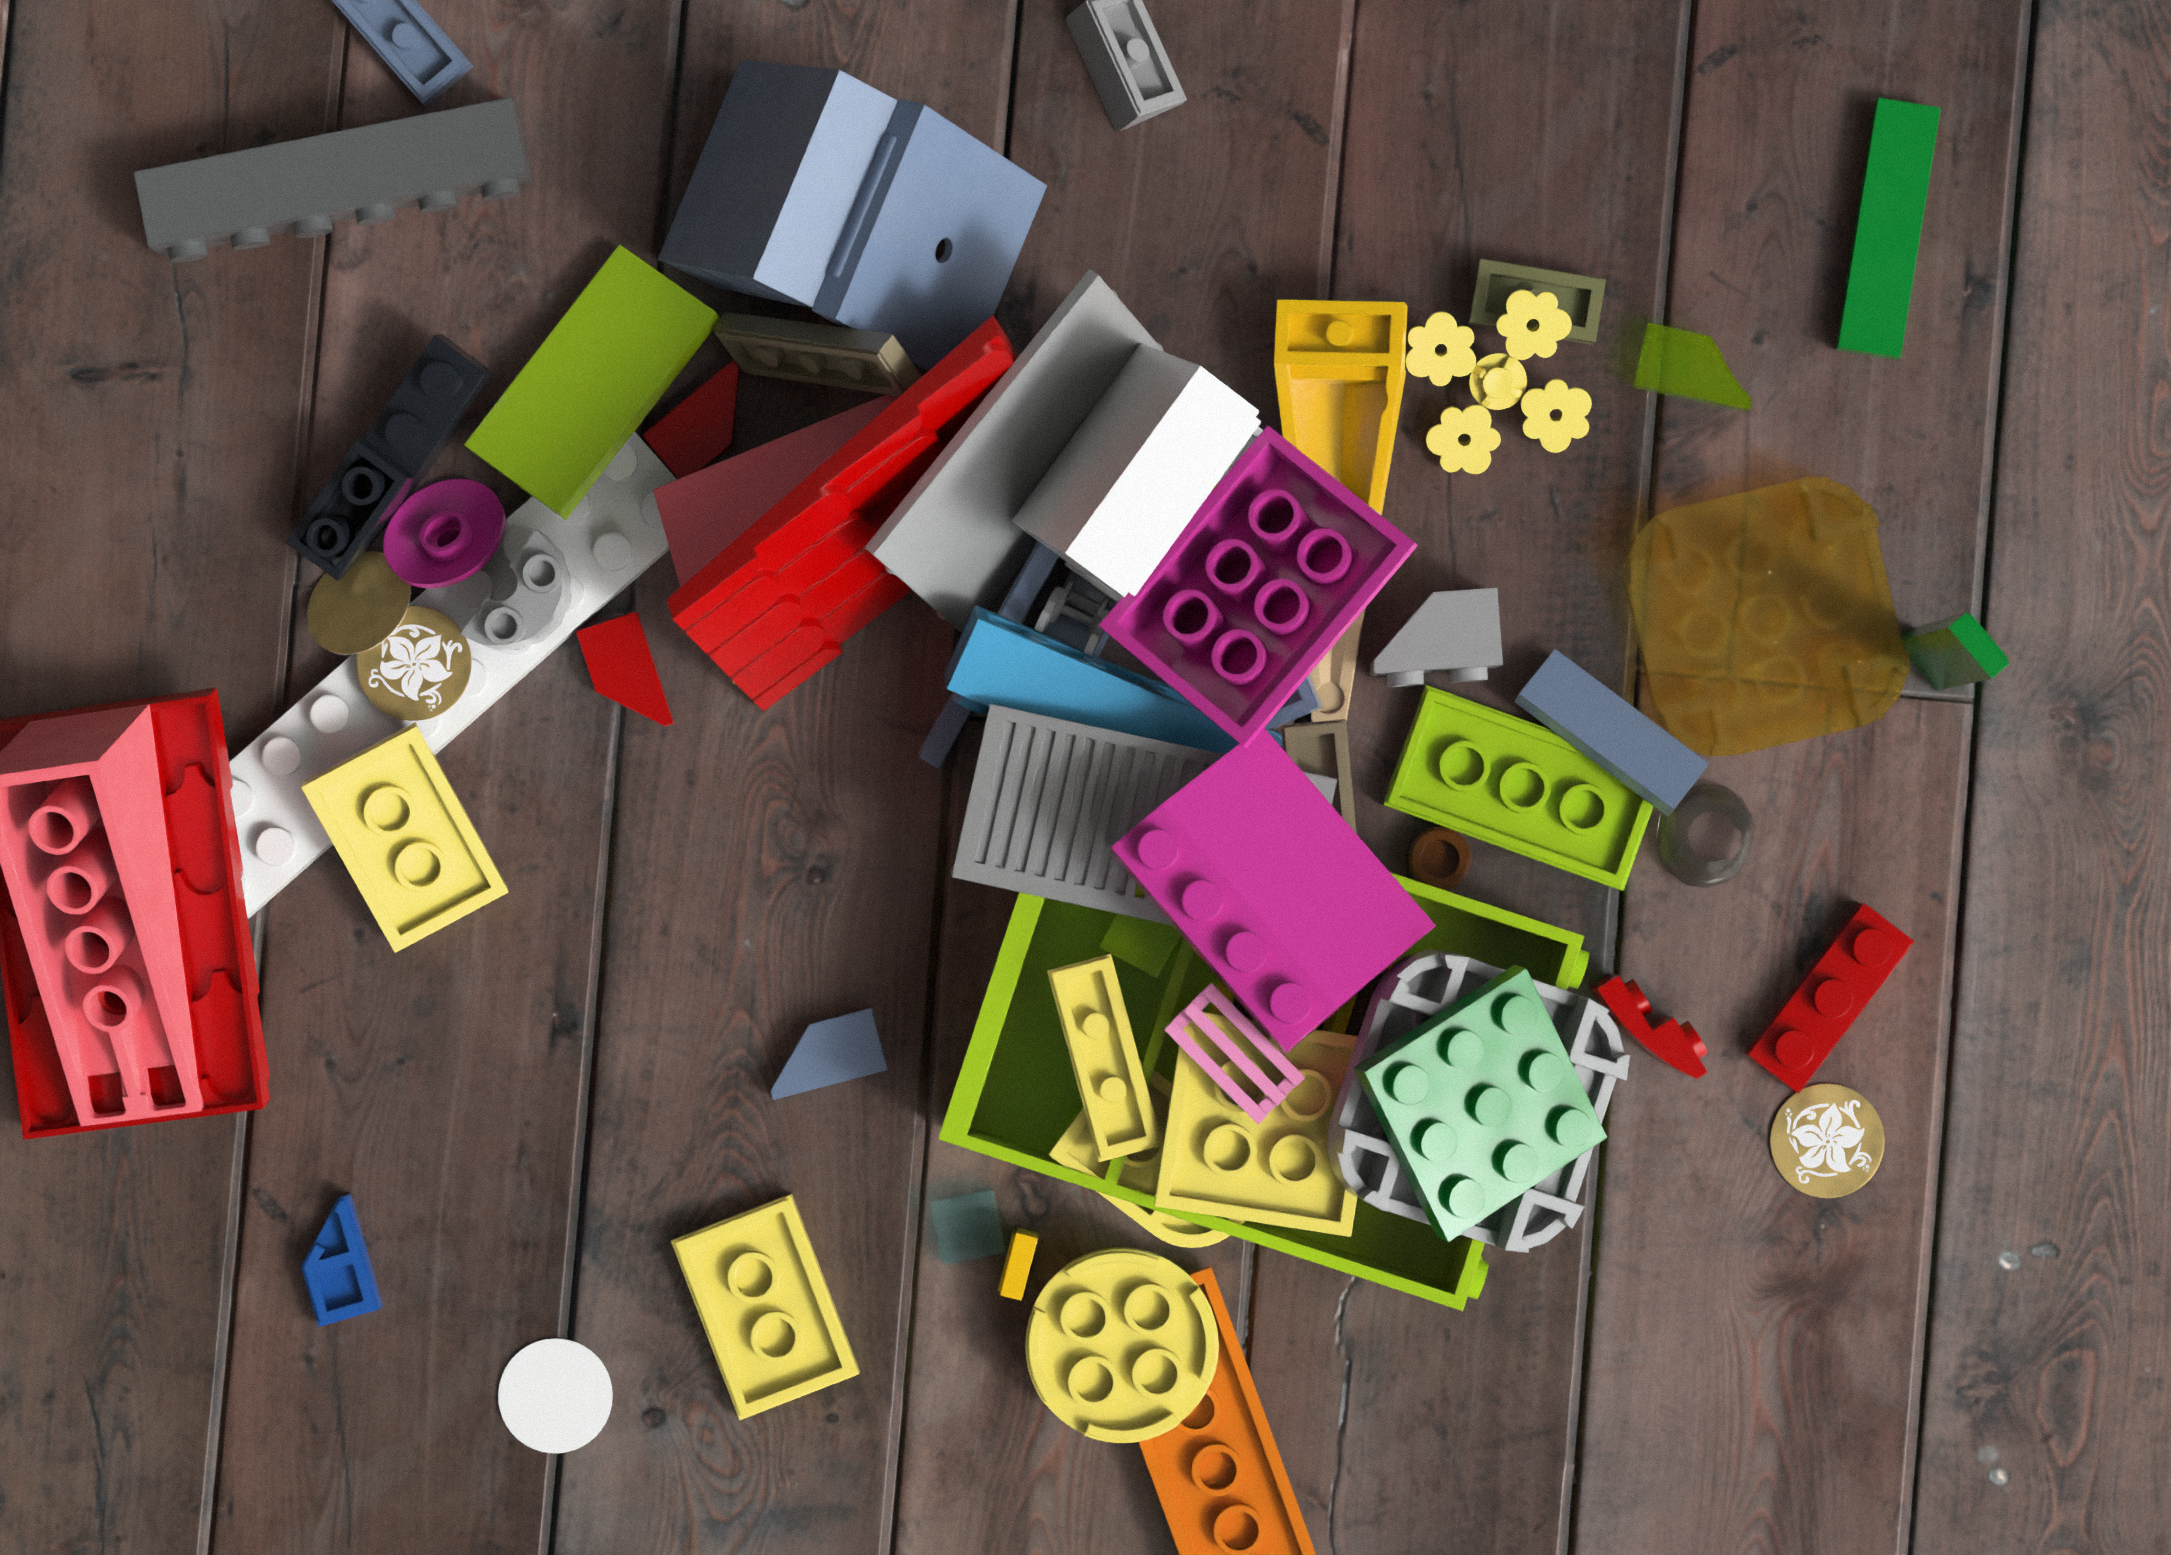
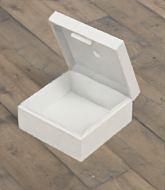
(1138, 470)

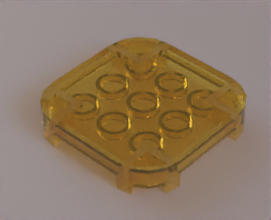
(1765, 617)

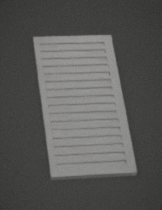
(1059, 797)

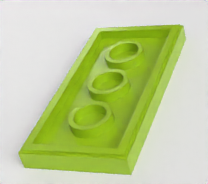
(592, 382)
(1516, 789)

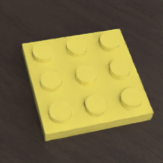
(1249, 1171)

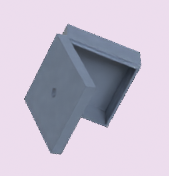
(839, 203)

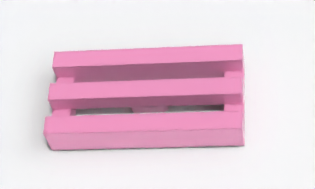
(1274, 1093)

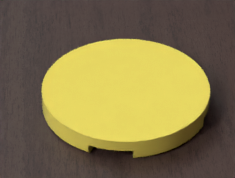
(1121, 1344)

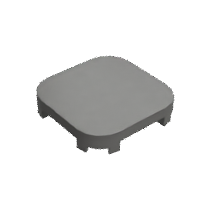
(1403, 1000)

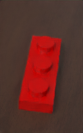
(1829, 997)

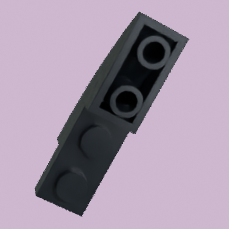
(391, 458)

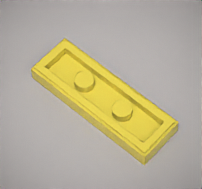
(1104, 1057)

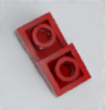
(1664, 1039)

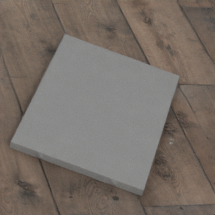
(955, 526)

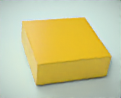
(1017, 1263)

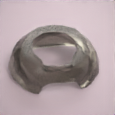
(1674, 830)

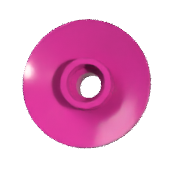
(444, 533)

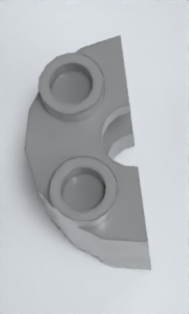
(534, 607)

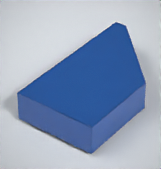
(340, 1269)

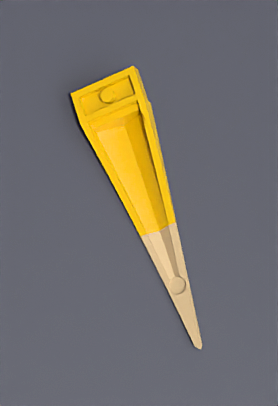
(1340, 406)

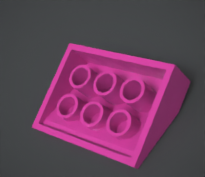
(1258, 586)
(1272, 889)

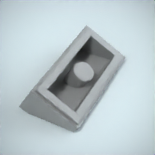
(1125, 60)

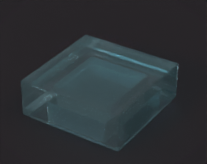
(968, 1227)

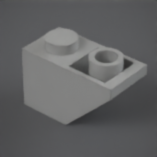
(1445, 633)

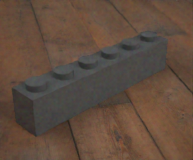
(334, 179)

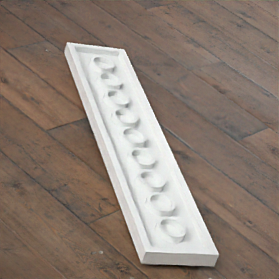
(605, 546)

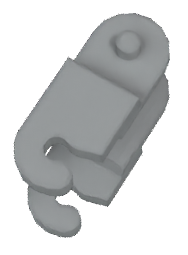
(1057, 605)

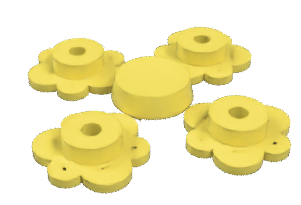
(1498, 381)

